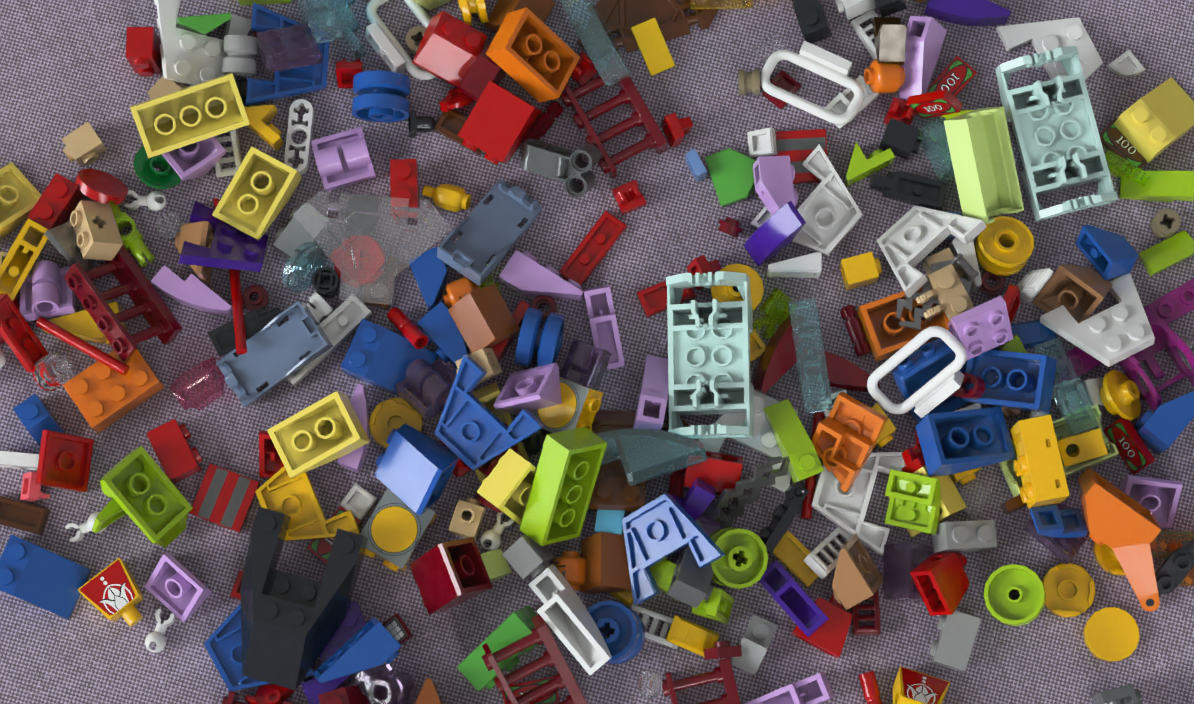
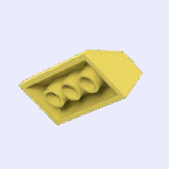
(189, 115)

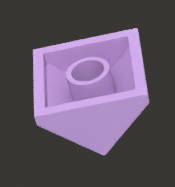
(195, 159)
(530, 390)
(1156, 495)
(177, 587)

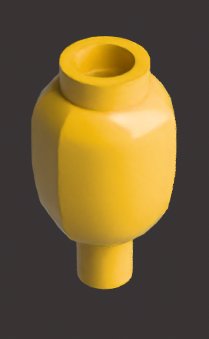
(448, 196)

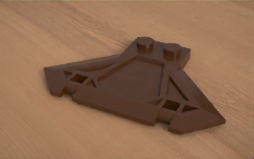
(669, 14)
(612, 486)

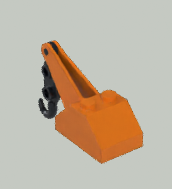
(1129, 529)

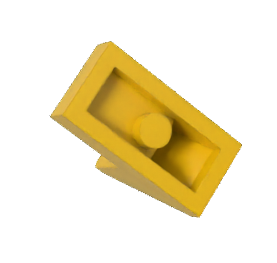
(259, 118)

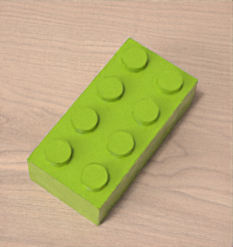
(563, 485)

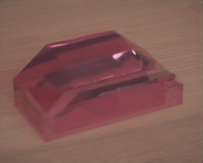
(199, 385)

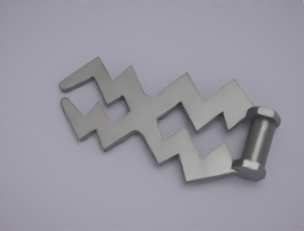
(962, 264)
(755, 483)

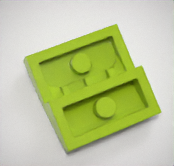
(913, 501)

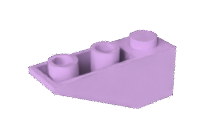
(922, 50)
(774, 181)
(532, 279)
(652, 394)

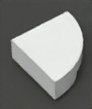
(1126, 65)

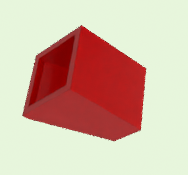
(498, 123)

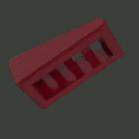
(874, 630)

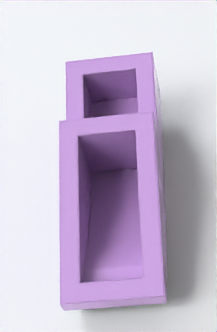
(190, 292)
(604, 323)
(360, 404)
(806, 691)

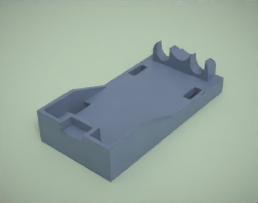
(489, 231)
(274, 353)

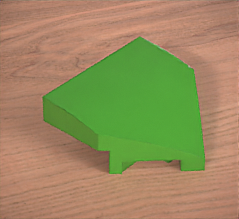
(731, 176)

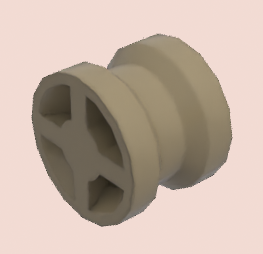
(412, 34)
(749, 82)
(1162, 228)

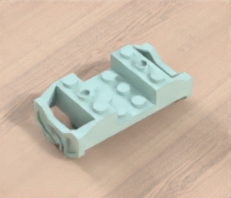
(1056, 133)
(709, 356)

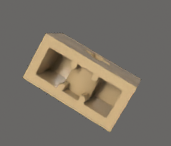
(96, 230)

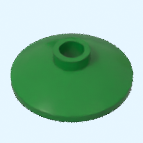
(147, 174)

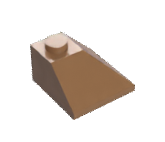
(200, 234)
(1076, 289)
(855, 574)

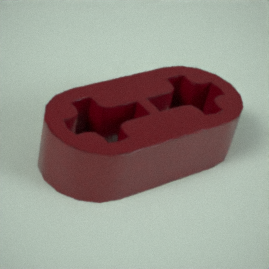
(976, 392)

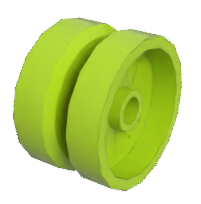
(749, 560)
(1018, 611)

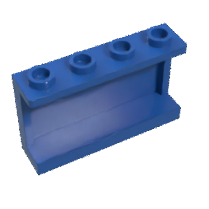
(922, 367)

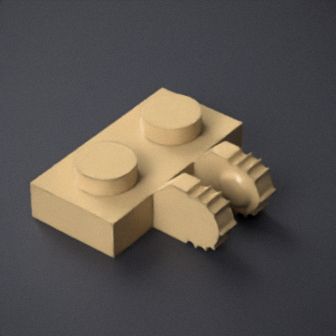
(949, 292)

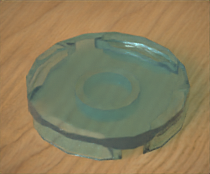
(300, 269)

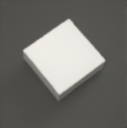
(762, 143)
(358, 501)

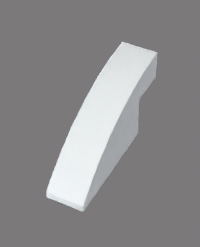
(570, 619)

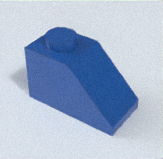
(1106, 251)
(430, 276)
(36, 417)

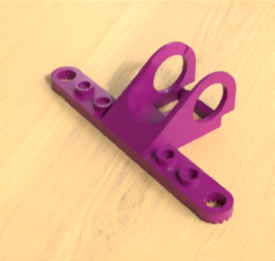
(1160, 315)

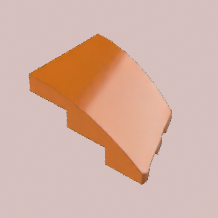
(847, 438)

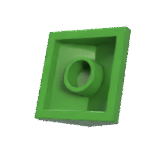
(202, 24)

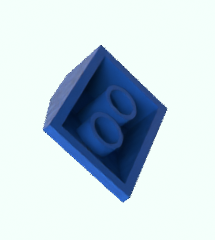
(381, 356)
(1014, 380)
(1164, 424)
(964, 440)
(41, 577)
(364, 650)

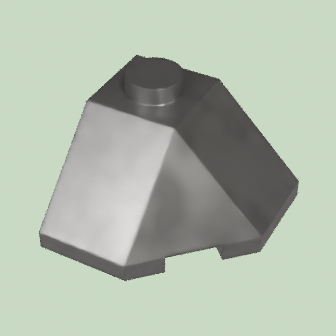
(65, 240)

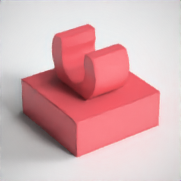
(30, 490)

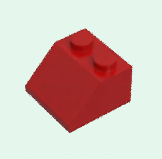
(449, 48)

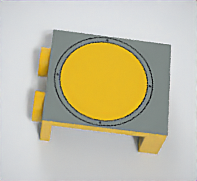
(576, 411)
(395, 531)

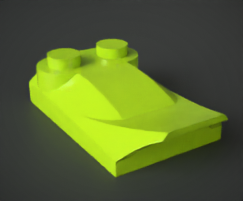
(147, 497)

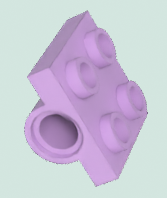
(343, 159)
(46, 292)
(982, 327)

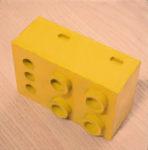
(1038, 462)

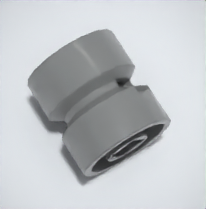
(240, 52)

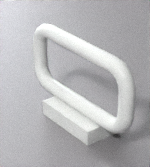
(387, 45)
(824, 64)
(934, 390)

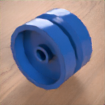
(381, 96)
(535, 338)
(628, 628)

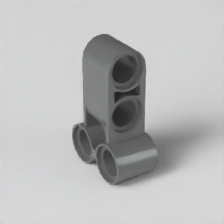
(561, 164)

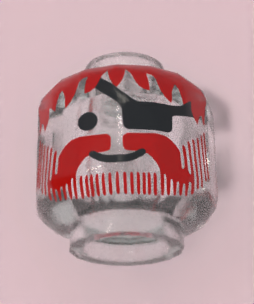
(52, 371)

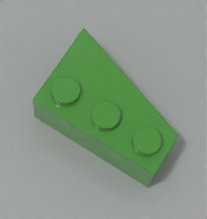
(512, 629)

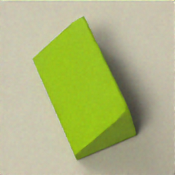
(1167, 253)

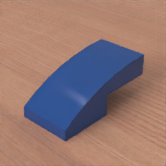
(1058, 523)

